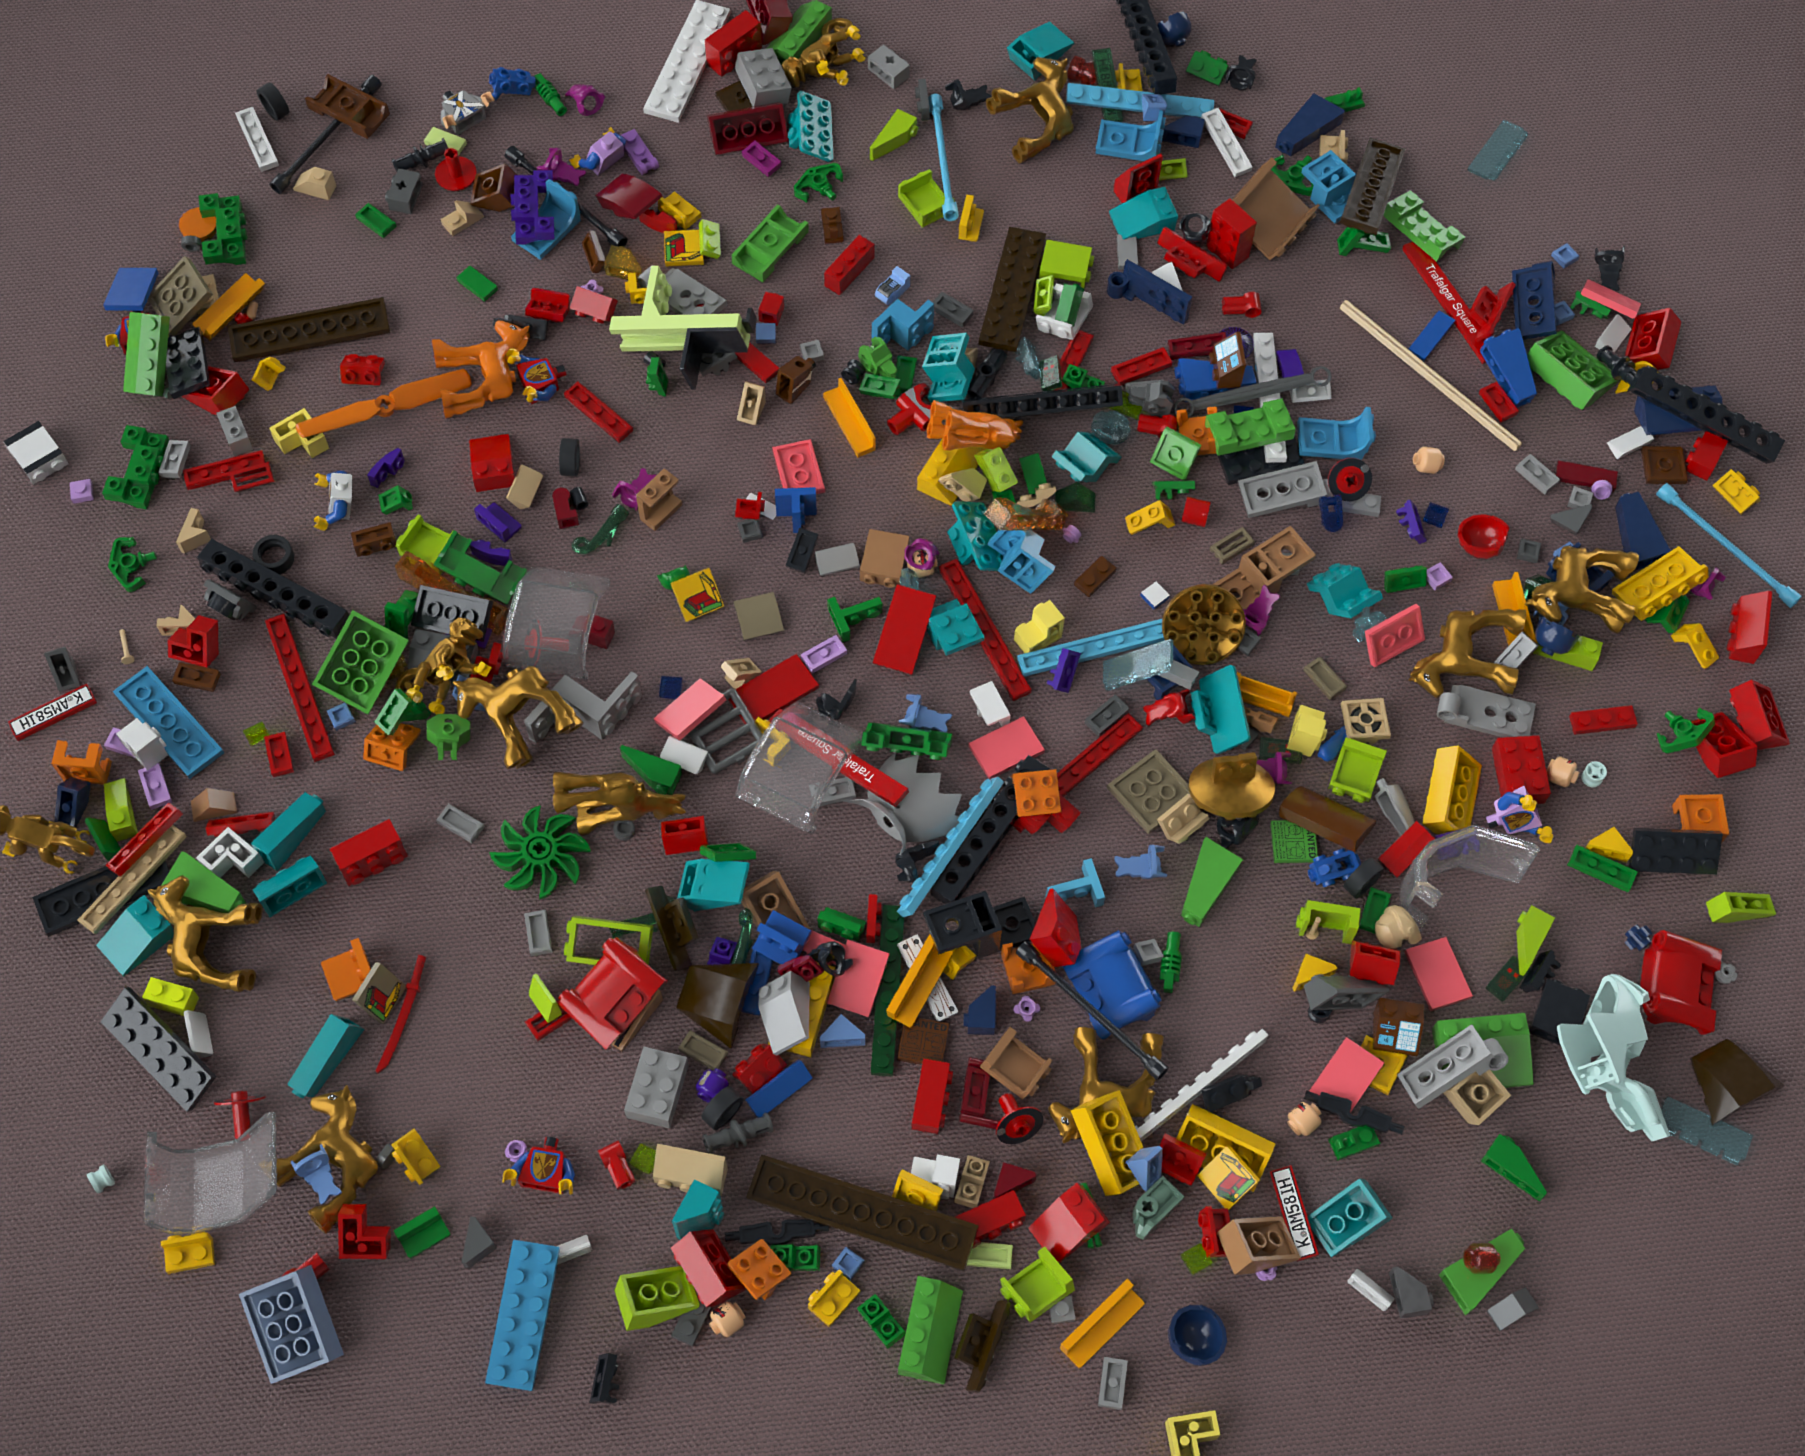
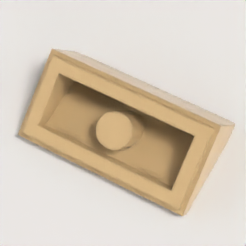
(524, 487)

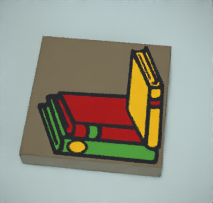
(379, 992)

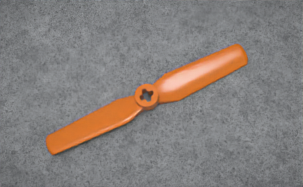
(401, 398)

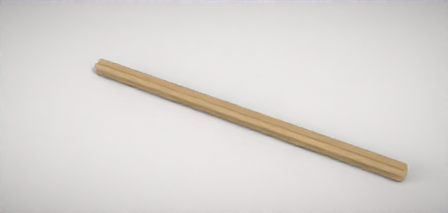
(1430, 375)

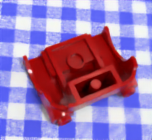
(1680, 981)
(612, 993)

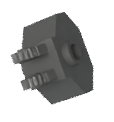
(1152, 398)

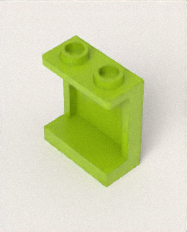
(922, 198)
(1067, 262)
(996, 469)
(423, 541)
(1356, 770)
(1332, 917)
(1038, 1286)

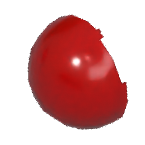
(1483, 536)

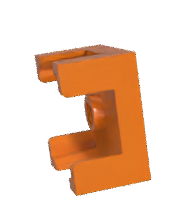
(1195, 430)
(80, 768)
(1702, 813)
(1022, 975)

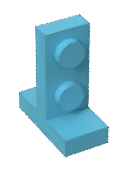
(1082, 886)

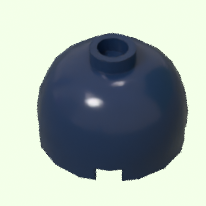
(1176, 29)
(1554, 638)

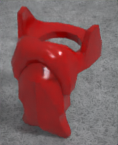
(1170, 706)

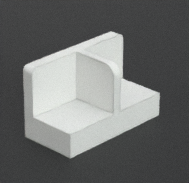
(990, 704)

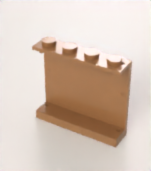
(1274, 209)

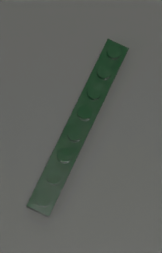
(884, 1026)

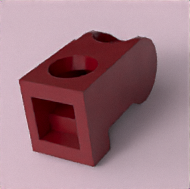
(562, 504)

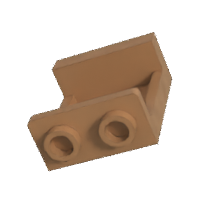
(657, 500)
(883, 558)
(1016, 1065)

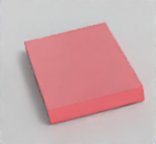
(1611, 299)
(798, 466)
(1395, 635)
(690, 709)
(1005, 747)
(1438, 974)
(860, 983)
(1348, 1073)

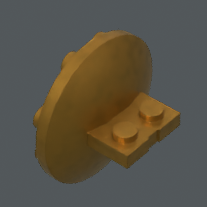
(1204, 623)
(1232, 786)

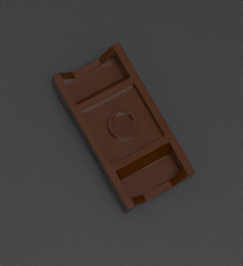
(349, 106)

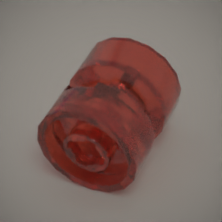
(1081, 71)

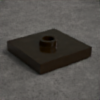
(733, 97)

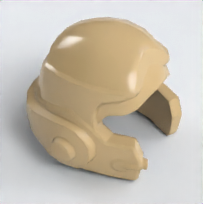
(1395, 927)

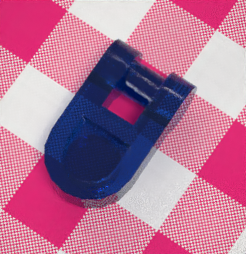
(1331, 520)

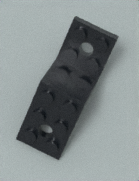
(980, 924)

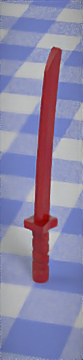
(412, 988)

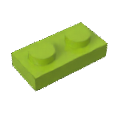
(709, 239)

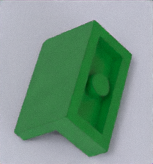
(1069, 303)
(1670, 615)
(422, 1232)

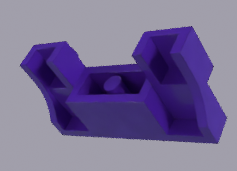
(528, 224)

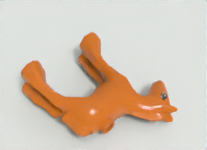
(493, 365)
(971, 428)

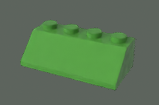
(802, 31)
(146, 354)
(930, 1330)

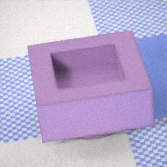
(81, 491)
(1438, 576)

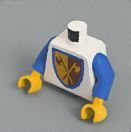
(339, 497)

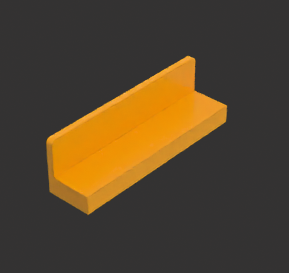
(229, 304)
(850, 419)
(1510, 595)
(918, 984)
(1102, 1324)

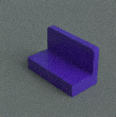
(497, 521)

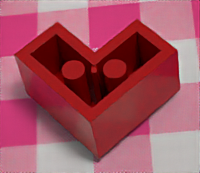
(197, 643)
(1060, 820)
(359, 1240)

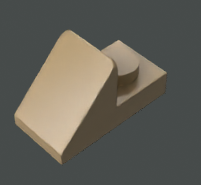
(461, 218)
(192, 533)
(169, 625)
(740, 671)

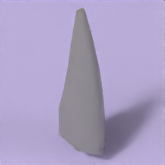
(1394, 806)

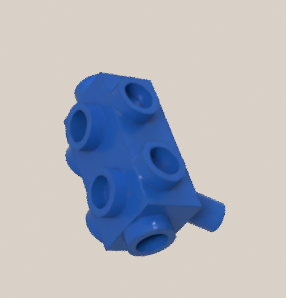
(511, 82)
(1326, 870)

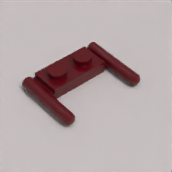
(975, 1096)

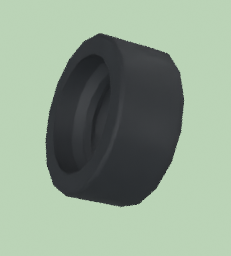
(273, 101)
(569, 457)
(274, 541)
(1363, 877)
(722, 1108)

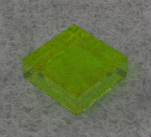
(256, 733)
(643, 1158)
(1196, 1259)

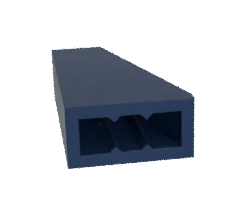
(1310, 122)
(1639, 530)

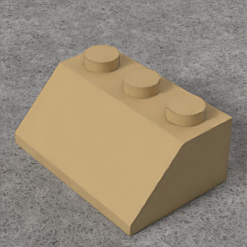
(681, 1166)

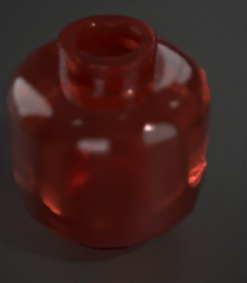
(1481, 1258)

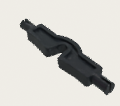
(1365, 1117)
(790, 1230)

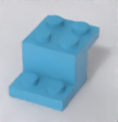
(1331, 184)
(904, 324)
(1021, 557)

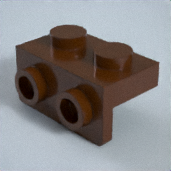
(373, 539)

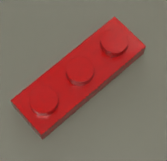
(1141, 366)
(1603, 719)
(240, 824)

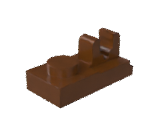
(832, 225)

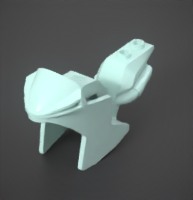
(1616, 1035)

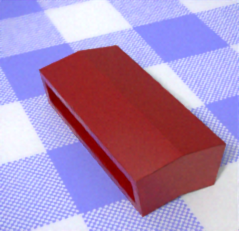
(1405, 849)

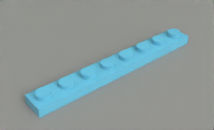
(1132, 100)
(1093, 647)
(947, 850)

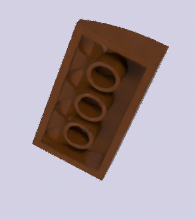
(1326, 818)

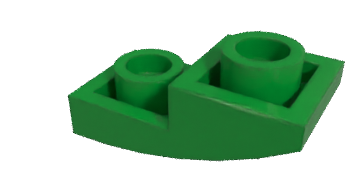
(1077, 377)
(1032, 472)
(799, 1257)
(881, 1321)

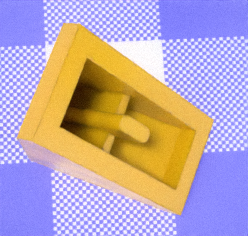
(1611, 845)
(1310, 967)

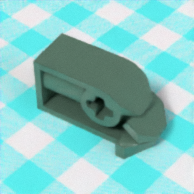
(1160, 1201)

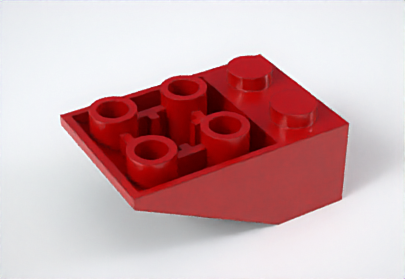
(1374, 962)

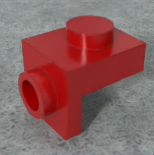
(750, 508)

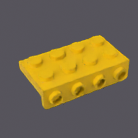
(1661, 583)

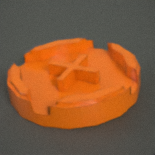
(194, 225)

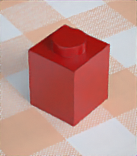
(771, 308)

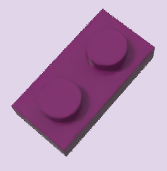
(761, 158)

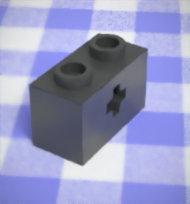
(404, 191)

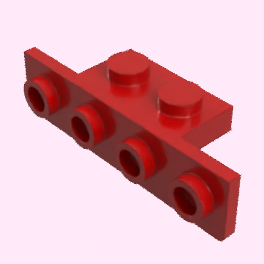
(1189, 256)
(1488, 309)

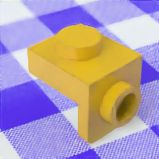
(636, 295)
(267, 372)

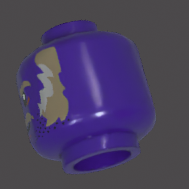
(710, 1084)

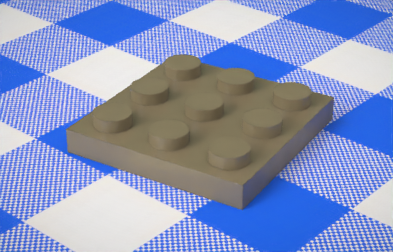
(180, 294)
(1149, 789)

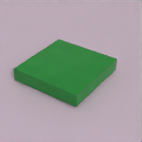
(727, 852)

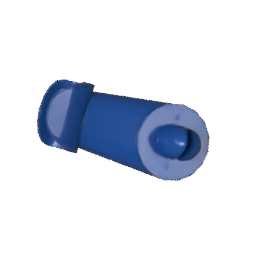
(1331, 748)

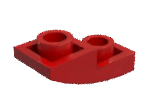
(658, 222)

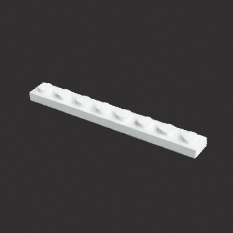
(1266, 371)
(1203, 1080)

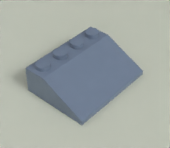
(291, 1324)

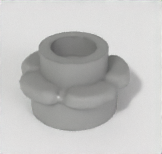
(1722, 977)

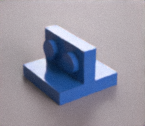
(796, 503)
(781, 938)

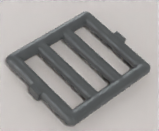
(750, 725)

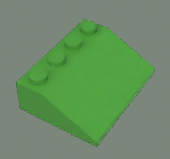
(1570, 369)
(360, 662)
(1509, 1031)

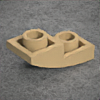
(1043, 492)
(972, 1182)

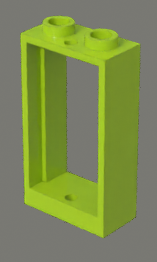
(572, 930)

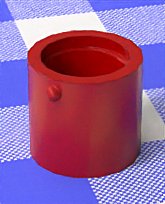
(1196, 511)

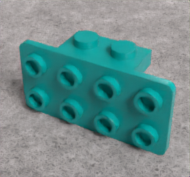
(811, 126)
(972, 535)
(1221, 710)

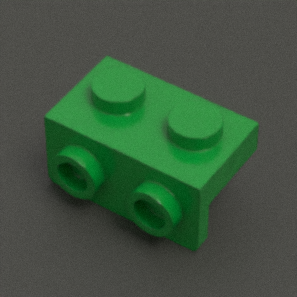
(1207, 68)
(841, 924)

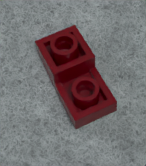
(803, 966)

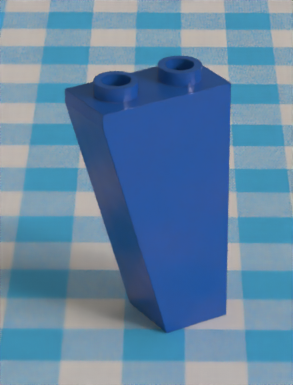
(1510, 365)
(1197, 380)

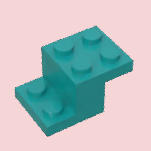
(948, 367)
(1085, 457)
(1344, 590)
(953, 627)

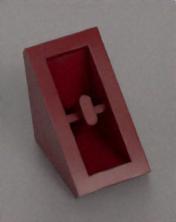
(1012, 1179)

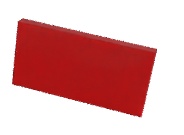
(904, 629)
(776, 688)

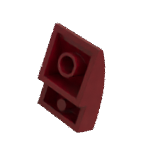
(628, 196)

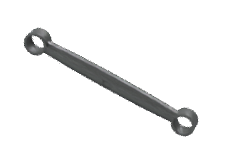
(1254, 391)

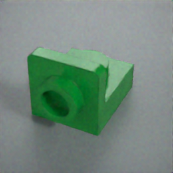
(395, 499)

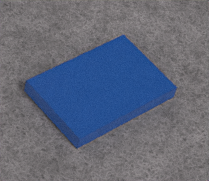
(130, 289)

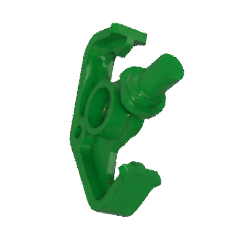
(1293, 177)
(817, 180)
(123, 564)
(1687, 733)

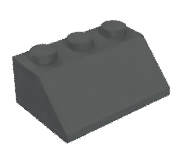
(423, 644)
(1342, 992)

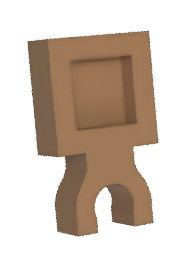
(1260, 720)

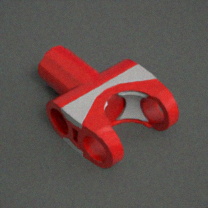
(913, 410)

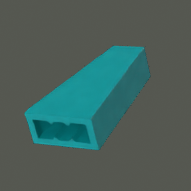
(289, 830)
(324, 1055)

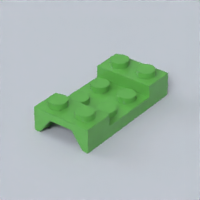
(1421, 227)
(768, 244)
(1251, 427)

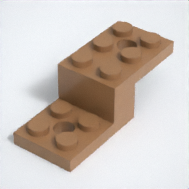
(1267, 566)

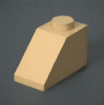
(316, 183)

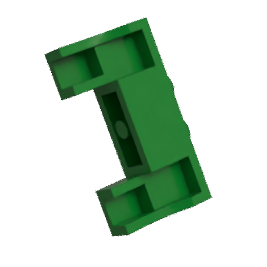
(230, 231)
(142, 470)
(475, 574)
(906, 738)

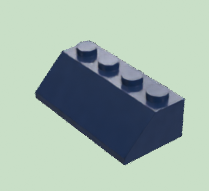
(1658, 421)

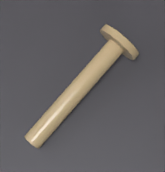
(127, 659)
(1312, 932)

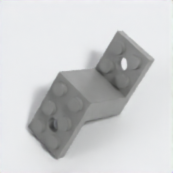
(597, 715)

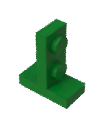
(1359, 239)
(400, 614)
(852, 615)
(400, 709)

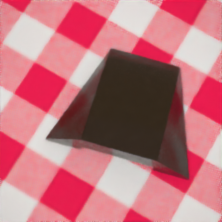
(716, 996)
(1731, 1079)

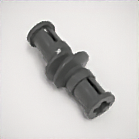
(737, 1133)

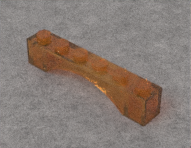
(1011, 516)
(418, 572)

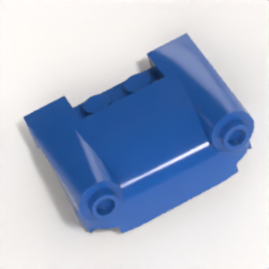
(1114, 982)

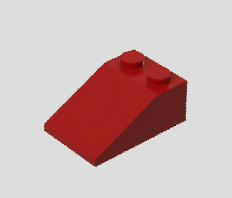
(1138, 179)
(223, 393)
(491, 462)
(1726, 747)
(1057, 932)
(1068, 1222)

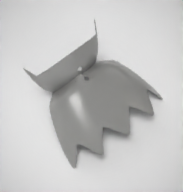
(922, 812)

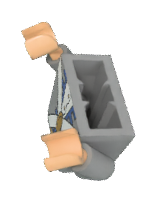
(463, 110)

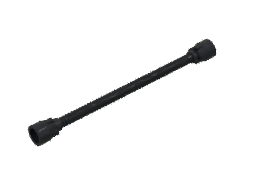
(282, 180)
(614, 237)
(1154, 1066)

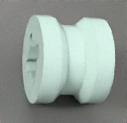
(1594, 769)
(101, 1179)

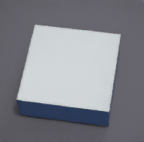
(1155, 595)

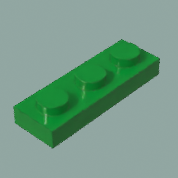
(1602, 868)

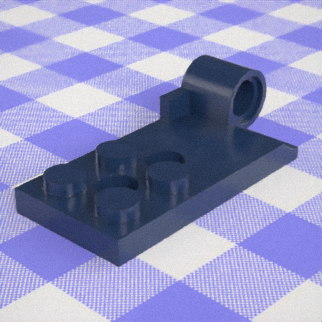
(1531, 284)
(1151, 289)

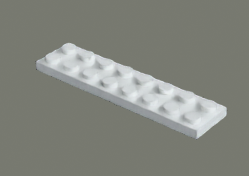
(685, 62)

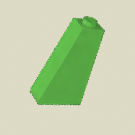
(1210, 878)
(205, 887)
(1471, 1288)

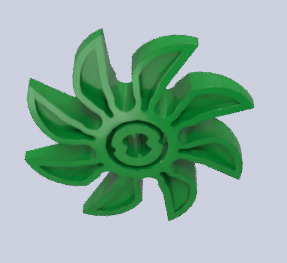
(528, 856)

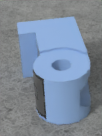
(893, 286)

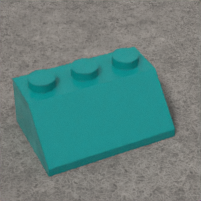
(289, 885)
(698, 1210)

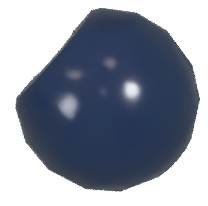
(1197, 1335)

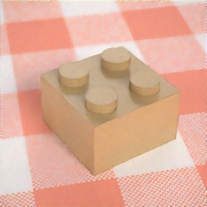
(1477, 1096)

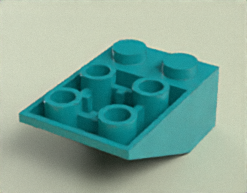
(1042, 42)
(712, 883)

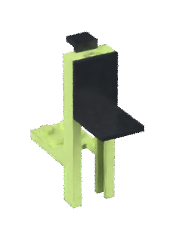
(689, 333)

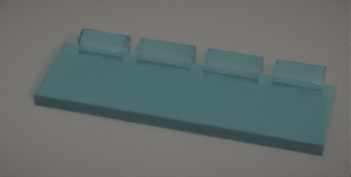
(1498, 150)
(1138, 665)
(1697, 1126)

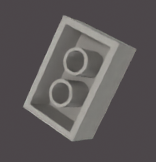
(762, 77)
(656, 1087)

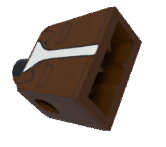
(794, 378)

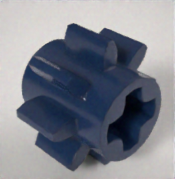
(1638, 937)

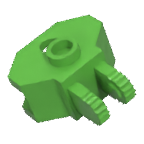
(877, 358)
(448, 735)

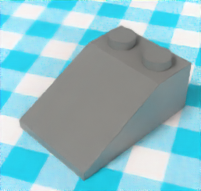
(785, 1011)

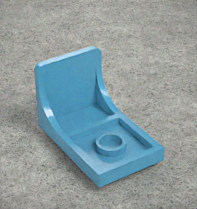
(1130, 140)
(566, 213)
(1336, 438)

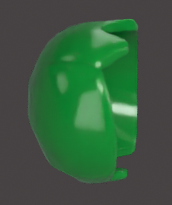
(674, 575)

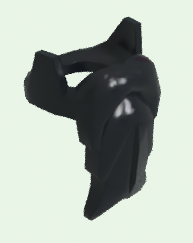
(1242, 75)
(965, 99)
(1195, 236)
(1610, 266)
(831, 706)
(1240, 828)
(910, 856)
(831, 952)

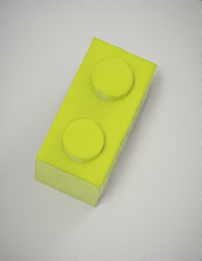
(169, 996)

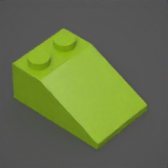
(654, 1297)

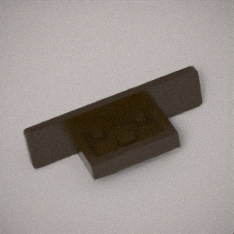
(674, 925)
(979, 1343)

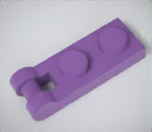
(639, 152)

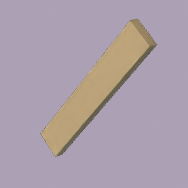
(125, 886)

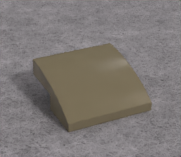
(758, 616)

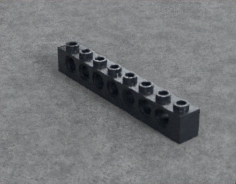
(1149, 45)
(1643, 388)
(1047, 401)
(216, 553)
(949, 892)

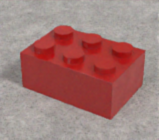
(736, 36)
(1231, 233)
(1521, 763)
(369, 852)

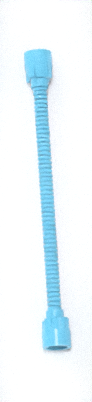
(950, 208)
(1786, 594)

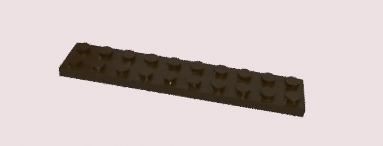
(863, 1212)

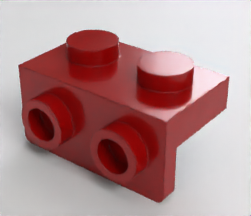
(548, 305)
(361, 369)
(494, 661)
(759, 1068)
(1180, 1159)
(1211, 1222)

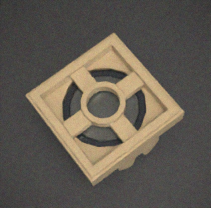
(1366, 720)

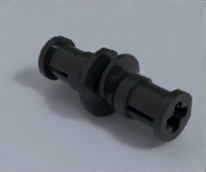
(420, 156)
(1620, 366)

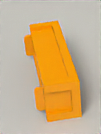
(1266, 696)

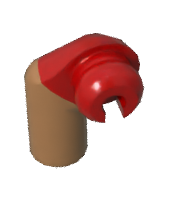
(249, 316)

